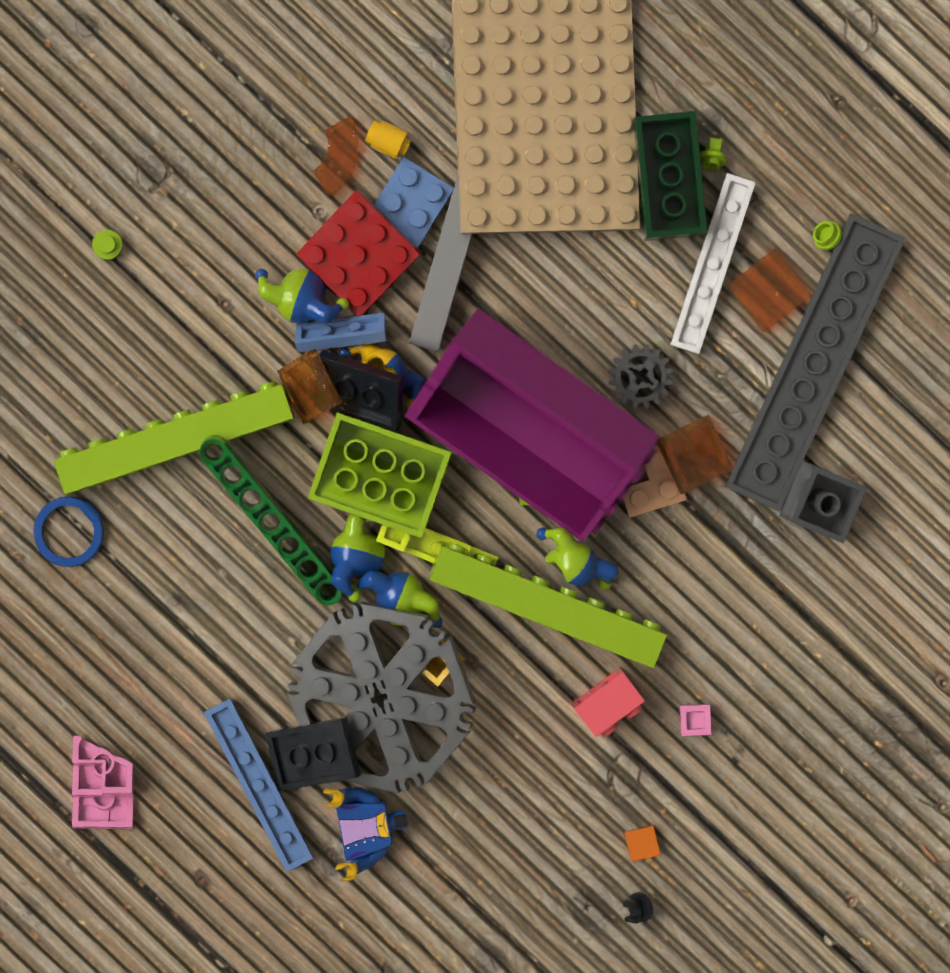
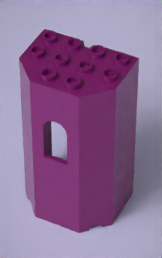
(532, 426)

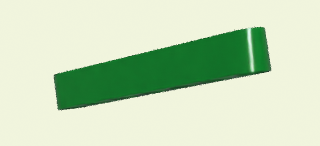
(265, 506)

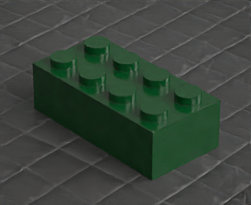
(670, 176)

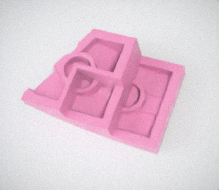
(101, 788)

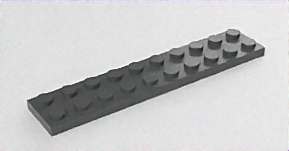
(814, 362)

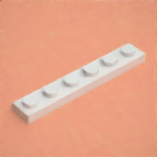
(712, 263)

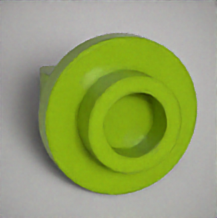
(712, 157)

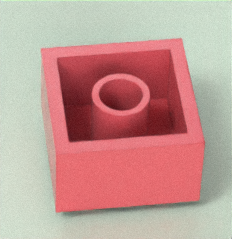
(608, 703)

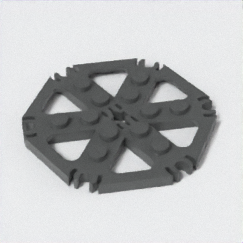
(393, 679)

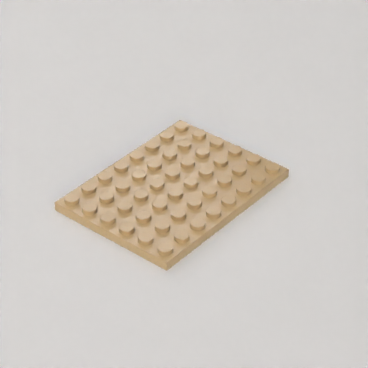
(545, 116)

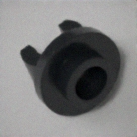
(639, 908)

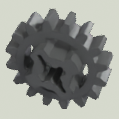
(648, 365)

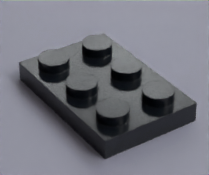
(365, 391)
(313, 754)

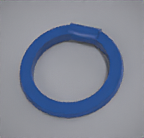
(89, 511)

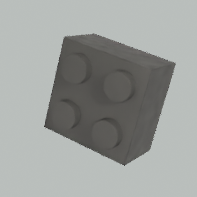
(823, 502)

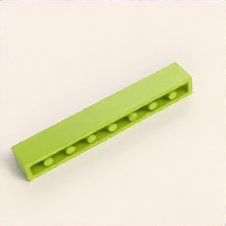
(173, 439)
(547, 606)

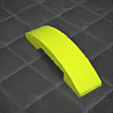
(424, 547)

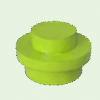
(827, 235)
(107, 244)

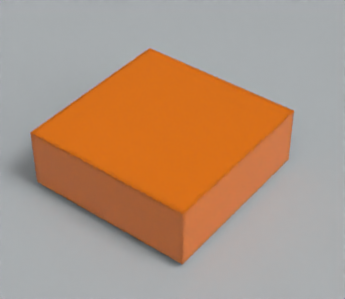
(642, 843)

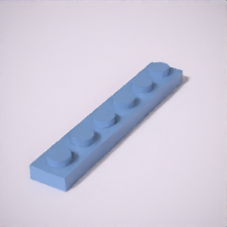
(258, 784)

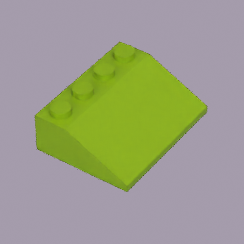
(379, 475)

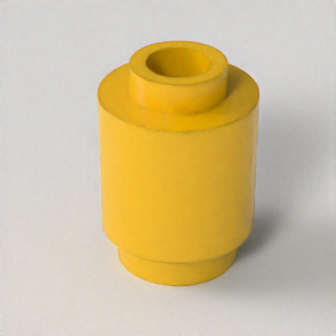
(388, 139)

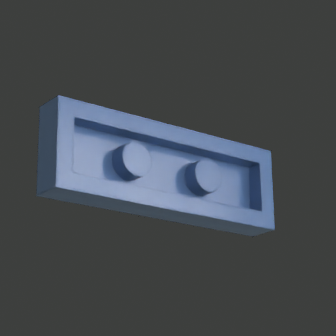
(341, 332)

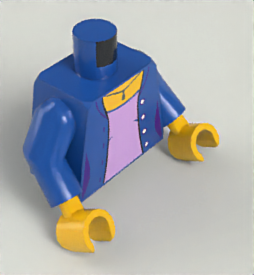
(364, 827)

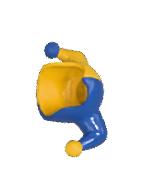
(388, 361)

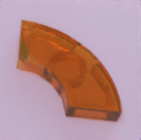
(340, 156)

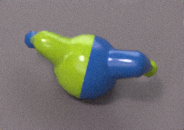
(299, 297)
(353, 555)
(577, 559)
(401, 592)

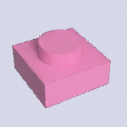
(695, 719)

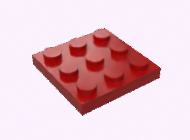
(359, 253)

